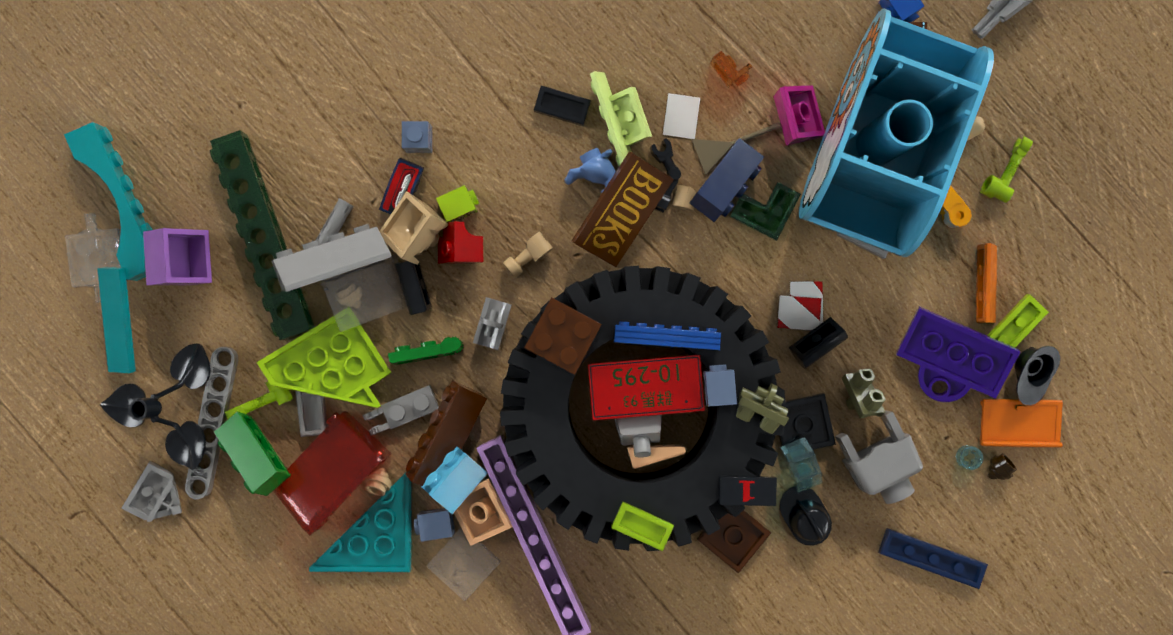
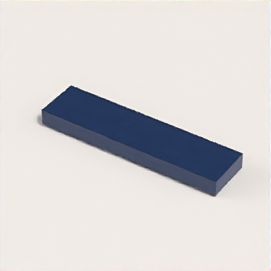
(933, 558)

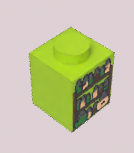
(458, 204)

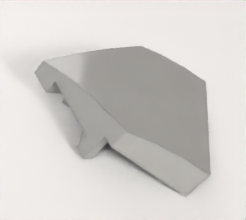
(154, 494)

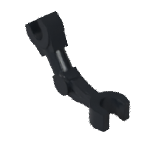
(666, 158)

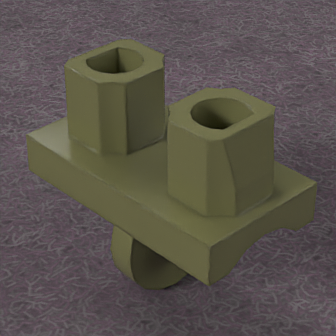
(863, 395)
(764, 403)

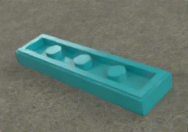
(116, 319)

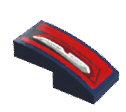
(404, 178)

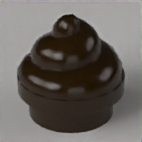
(1001, 467)

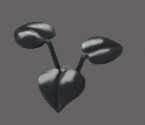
(131, 407)

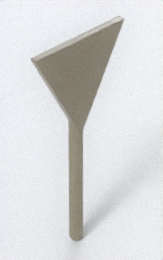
(712, 151)

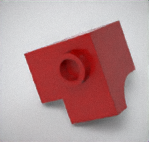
(459, 245)

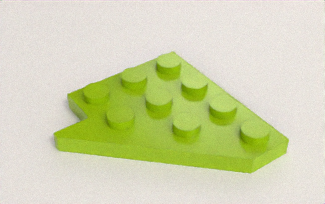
(328, 364)

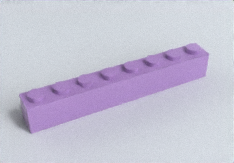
(534, 538)

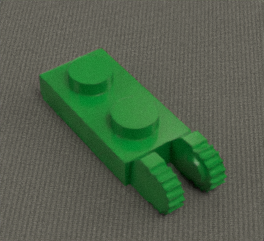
(427, 351)

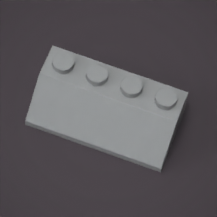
(330, 258)

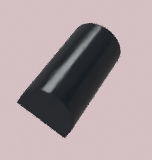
(413, 287)
(818, 342)

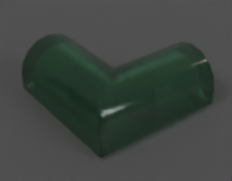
(766, 218)

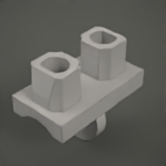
(492, 323)

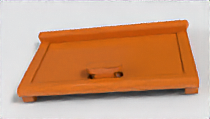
(1021, 427)

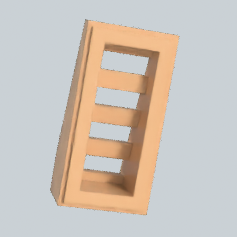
(658, 454)

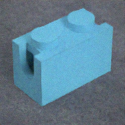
(454, 479)

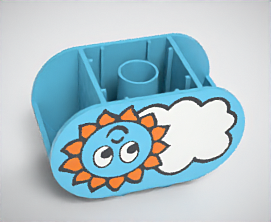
(896, 135)

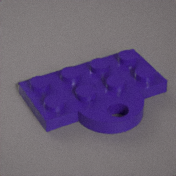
(955, 356)

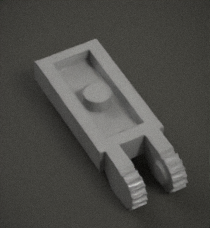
(404, 409)

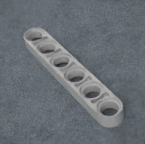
(206, 421)

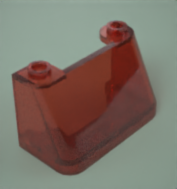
(330, 471)

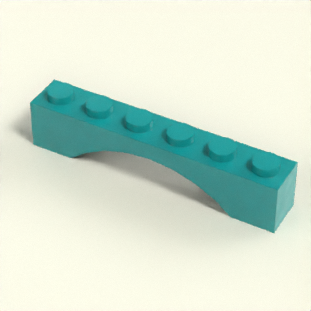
(93, 148)

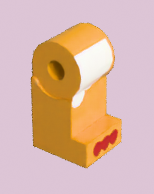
(954, 210)

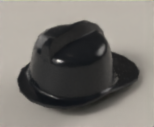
(1034, 372)
(805, 516)

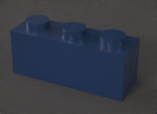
(727, 181)

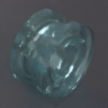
(974, 463)

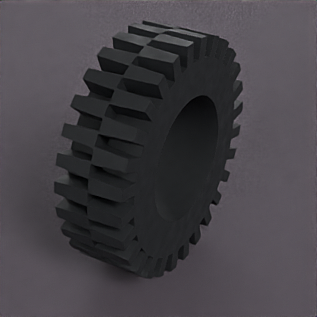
(583, 488)

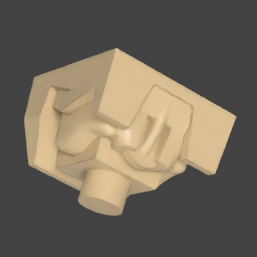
(412, 228)

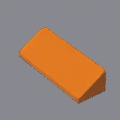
(986, 283)

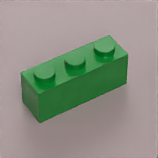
(251, 454)

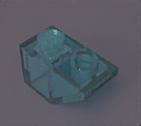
(802, 464)

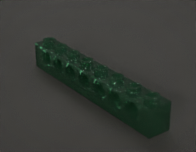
(222, 153)

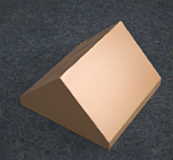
(482, 514)

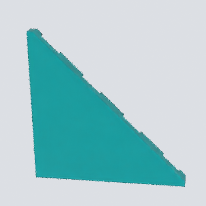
(377, 539)

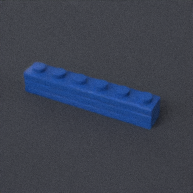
(667, 337)

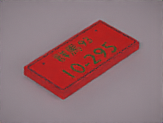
(646, 387)

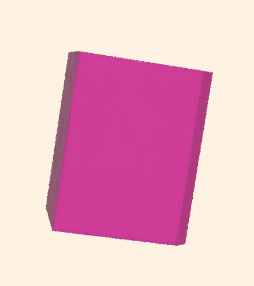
(798, 114)

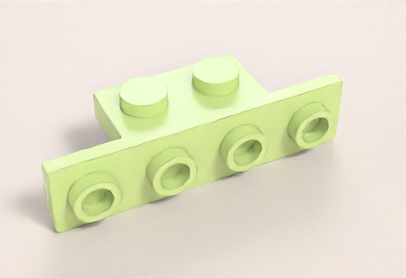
(622, 114)

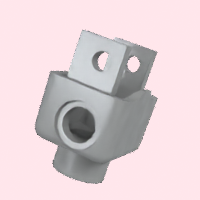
(885, 464)

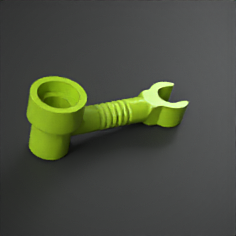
(1000, 187)
(275, 394)

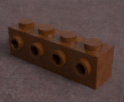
(447, 430)

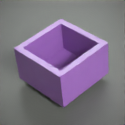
(177, 257)

